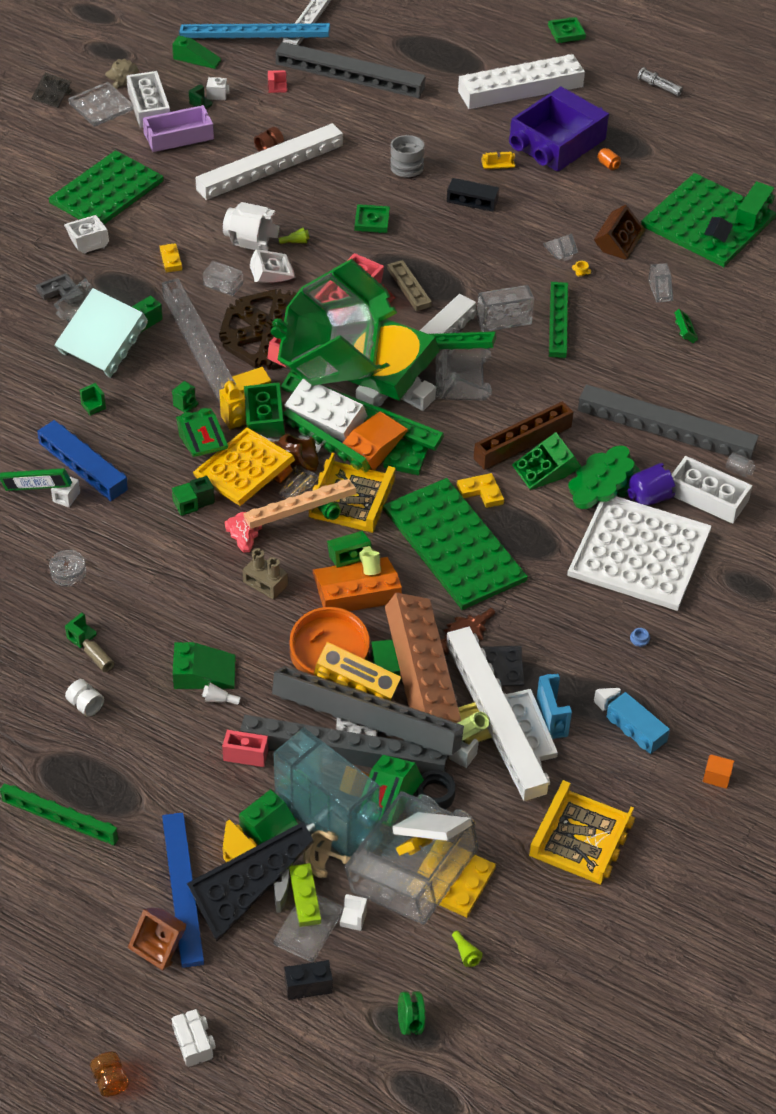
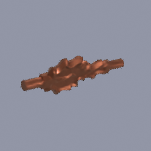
(476, 624)

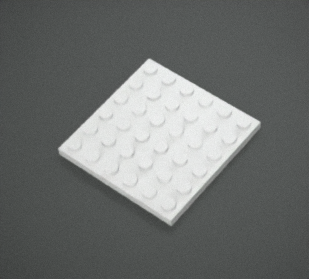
(640, 551)

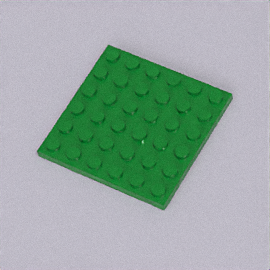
(688, 211)

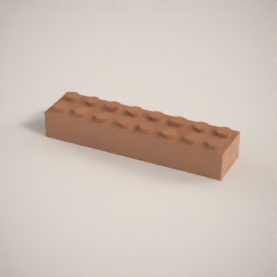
(421, 656)

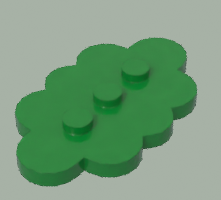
(601, 477)

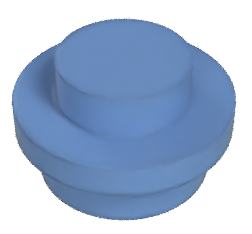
(640, 637)

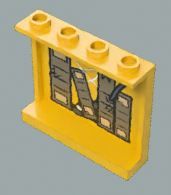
(365, 507)
(581, 835)

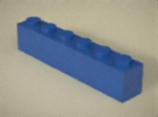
(83, 460)

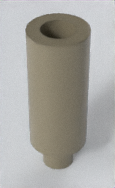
(97, 654)

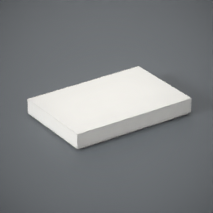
(432, 826)

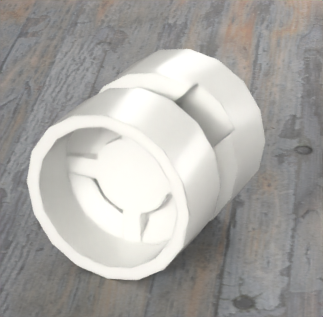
(84, 697)

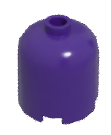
(651, 485)

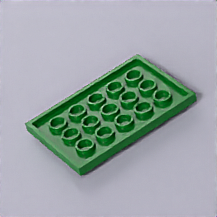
(106, 188)

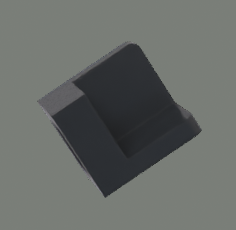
(718, 228)

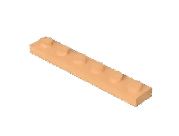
(299, 503)

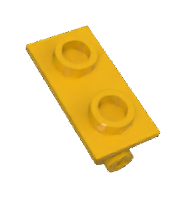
(491, 161)

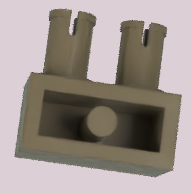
(265, 574)

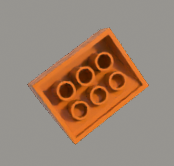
(353, 590)

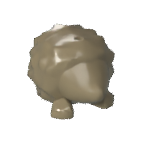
(119, 71)

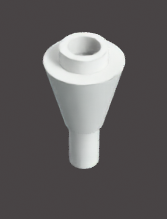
(215, 694)

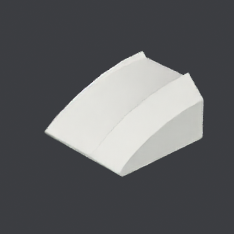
(88, 234)
(270, 267)

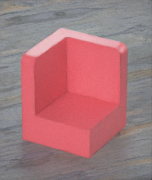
(277, 81)

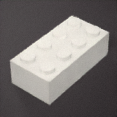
(147, 95)
(326, 409)
(710, 489)

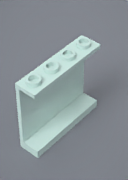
(102, 331)

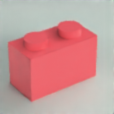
(245, 748)

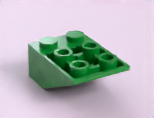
(546, 463)

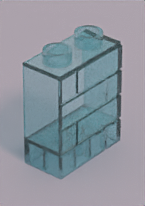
(326, 790)

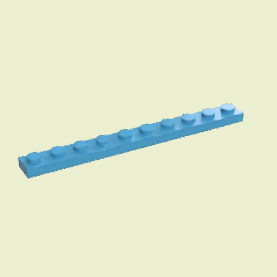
(255, 30)

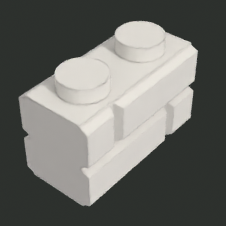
(192, 1037)

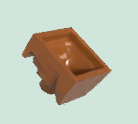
(157, 936)

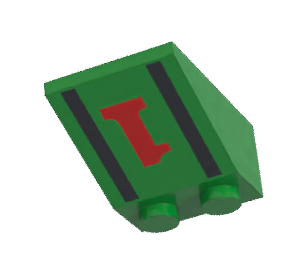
(201, 432)
(393, 777)

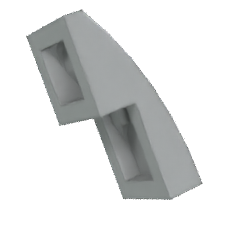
(281, 891)

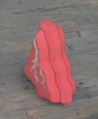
(241, 532)

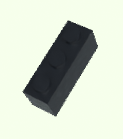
(472, 194)

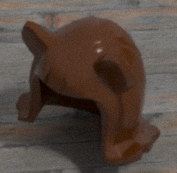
(302, 450)

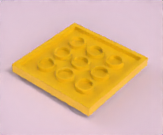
(244, 466)

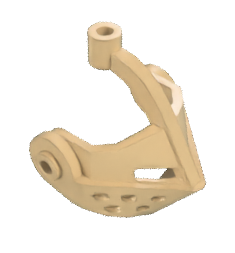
(324, 852)

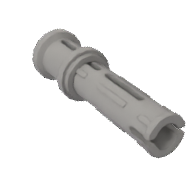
(654, 79)

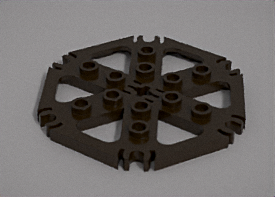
(260, 326)

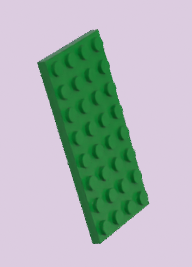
(455, 543)

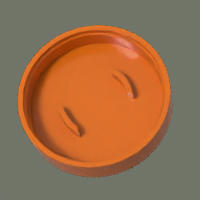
(323, 626)

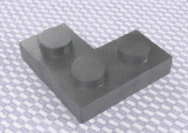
(58, 285)

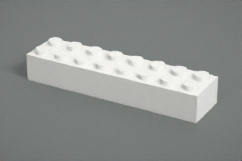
(520, 81)

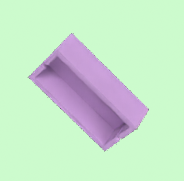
(178, 128)

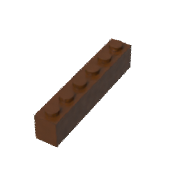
(523, 435)

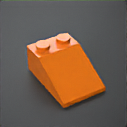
(375, 438)

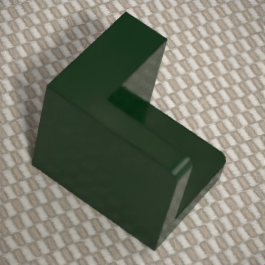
(197, 97)
(204, 491)

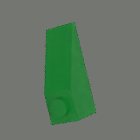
(192, 52)

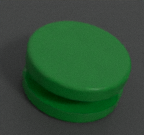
(411, 1013)

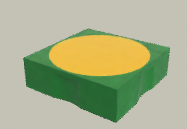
(406, 353)

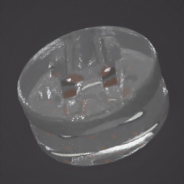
(67, 568)

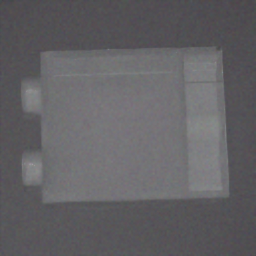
(413, 882)

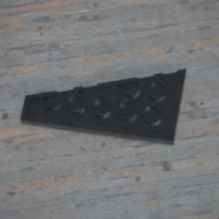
(237, 884)

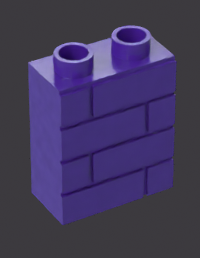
(558, 129)

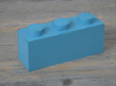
(637, 723)

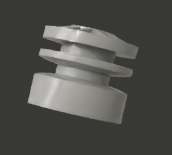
(407, 156)

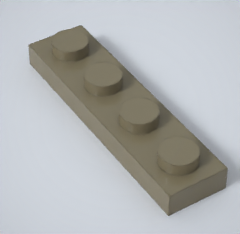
(409, 285)

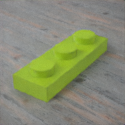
(305, 895)

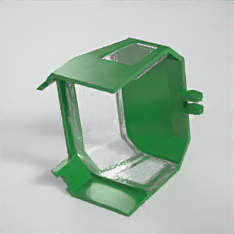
(334, 326)

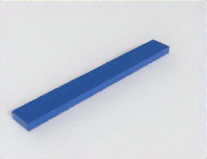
(183, 900)

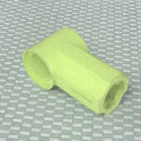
(370, 561)
(474, 724)

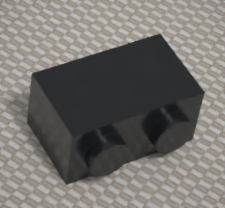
(308, 980)

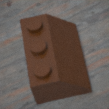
(619, 233)

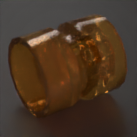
(109, 1074)

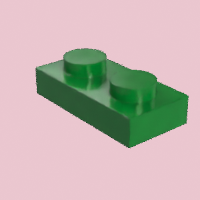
(684, 322)

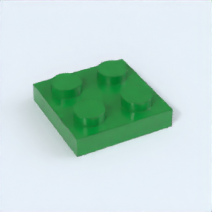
(566, 30)
(372, 218)
(407, 457)

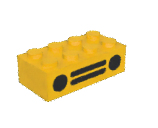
(355, 672)

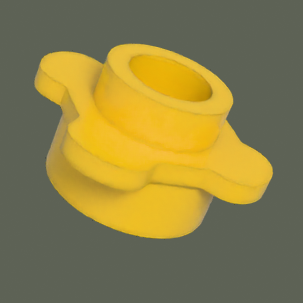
(581, 268)

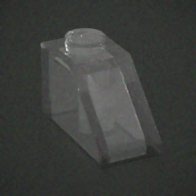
(562, 247)
(661, 282)

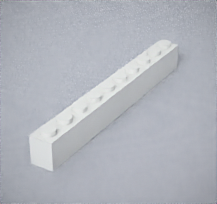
(269, 161)
(451, 317)
(503, 723)

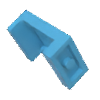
(556, 718)

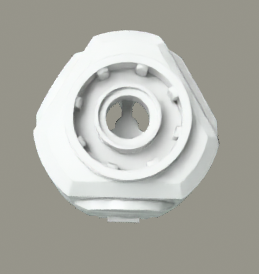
(250, 226)

